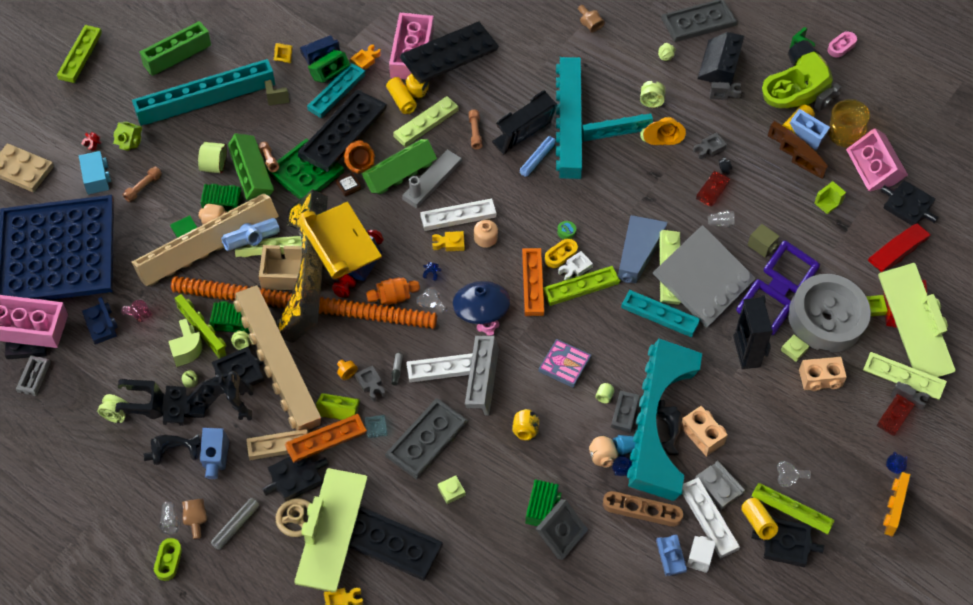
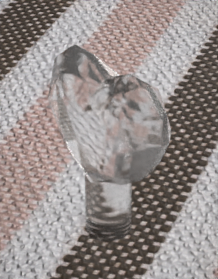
(431, 299)
(789, 474)

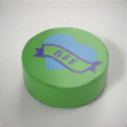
(566, 230)

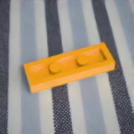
(896, 504)

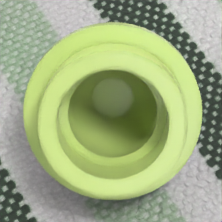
(666, 52)
(240, 340)

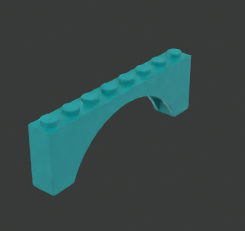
(650, 466)

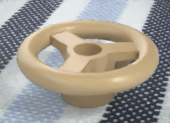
(296, 506)

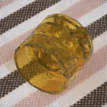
(848, 122)

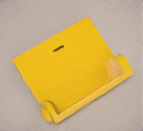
(336, 242)

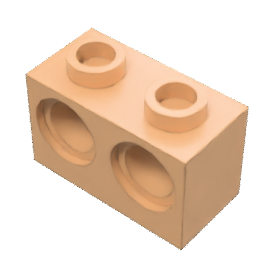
(821, 369)
(699, 432)

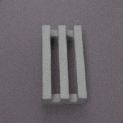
(29, 389)

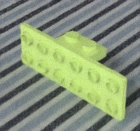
(917, 320)
(330, 529)

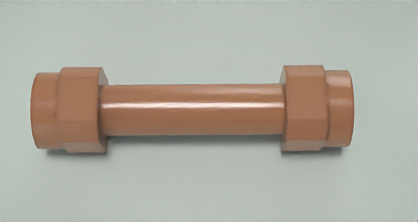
(474, 118)
(270, 162)
(131, 194)

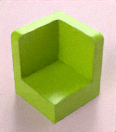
(830, 197)

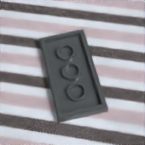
(698, 20)
(426, 438)

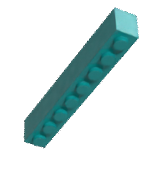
(203, 92)
(569, 118)

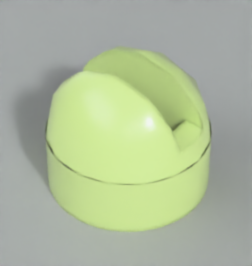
(187, 381)

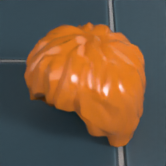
(359, 157)

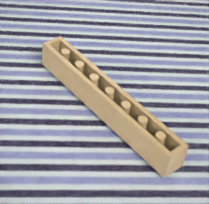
(201, 241)
(277, 358)

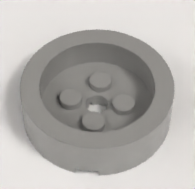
(833, 296)

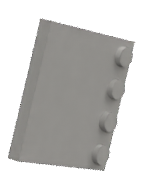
(704, 276)

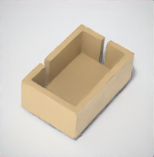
(278, 272)

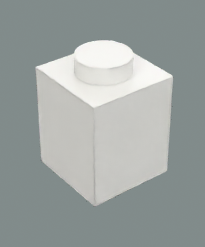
(701, 553)

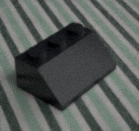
(721, 58)

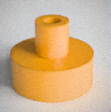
(346, 369)

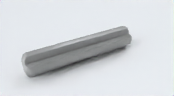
(235, 523)

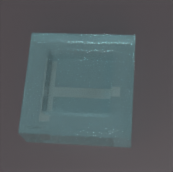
(376, 426)

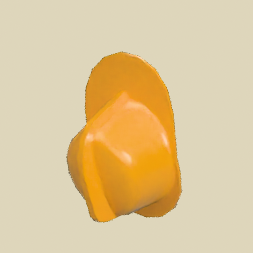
(664, 132)

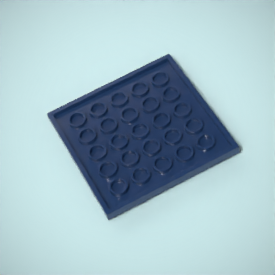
(57, 248)

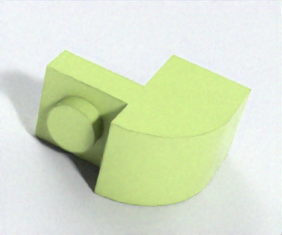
(188, 347)

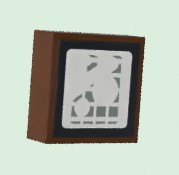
(348, 184)

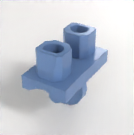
(671, 555)

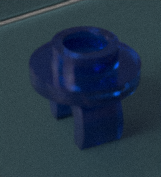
(431, 268)
(896, 463)
(621, 466)

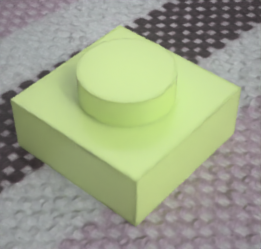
(795, 348)
(451, 489)

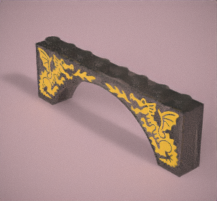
(303, 306)

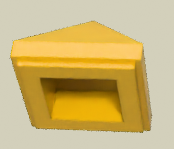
(283, 52)

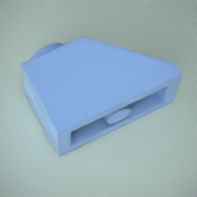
(809, 129)

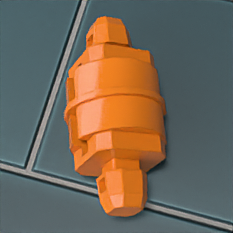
(393, 291)

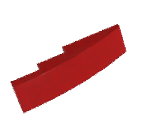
(899, 247)

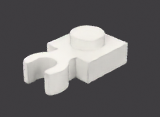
(576, 265)

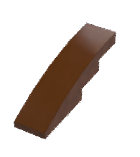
(802, 153)

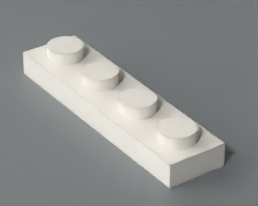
(458, 214)
(439, 367)
(709, 518)

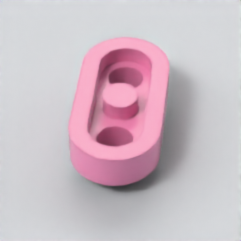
(842, 44)

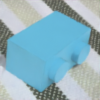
(94, 172)

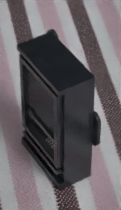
(525, 121)
(756, 326)

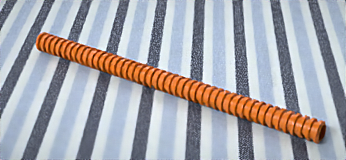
(326, 305)

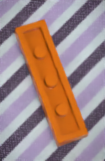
(532, 282)
(325, 438)

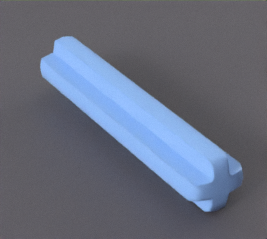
(537, 156)

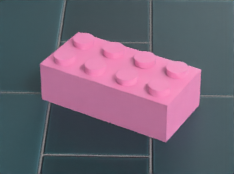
(410, 33)
(31, 321)

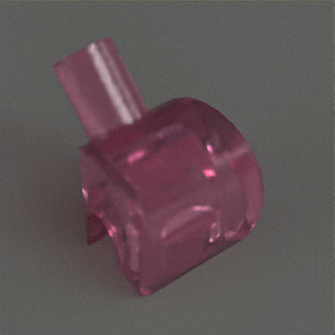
(137, 309)

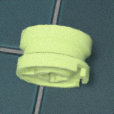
(652, 94)
(107, 409)

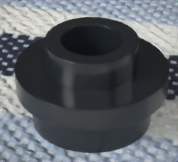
(725, 165)

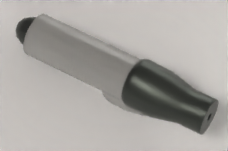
(396, 368)

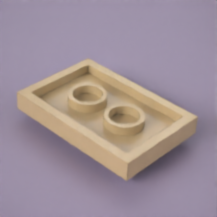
(23, 167)

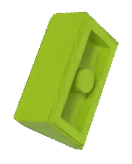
(337, 406)

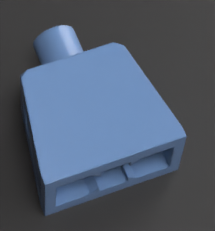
(214, 451)

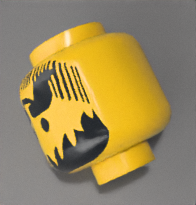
(415, 88)
(525, 424)

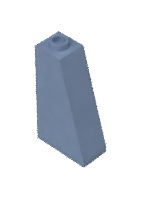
(639, 247)

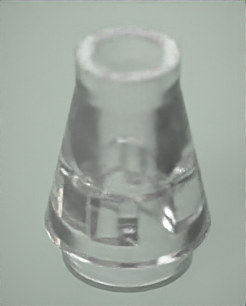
(722, 219)
(169, 519)

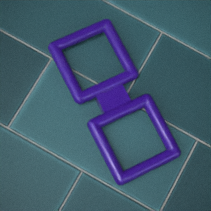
(779, 284)

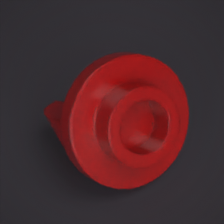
(93, 139)

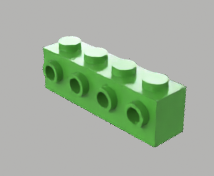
(175, 48)
(250, 166)
(399, 166)

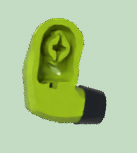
(801, 82)

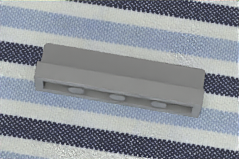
(482, 373)

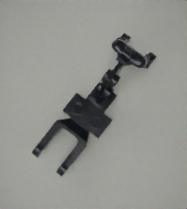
(175, 404)

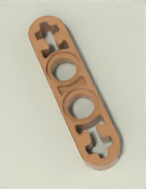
(643, 505)

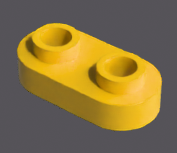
(559, 254)

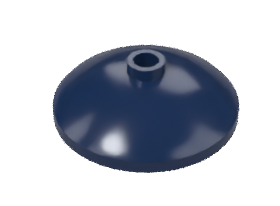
(481, 302)

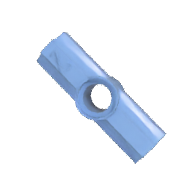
(250, 234)

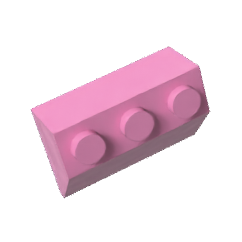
(876, 161)

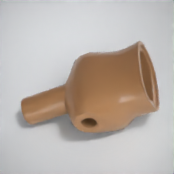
(591, 19)
(194, 515)

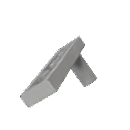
(422, 187)

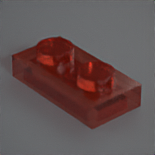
(713, 188)
(895, 415)

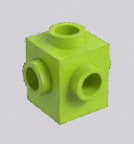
(127, 135)

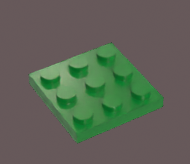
(301, 176)

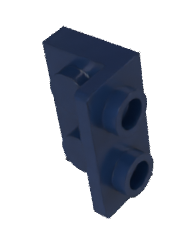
(319, 49)
(99, 323)

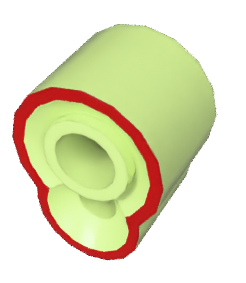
(212, 157)

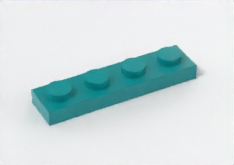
(336, 90)
(615, 127)
(660, 313)

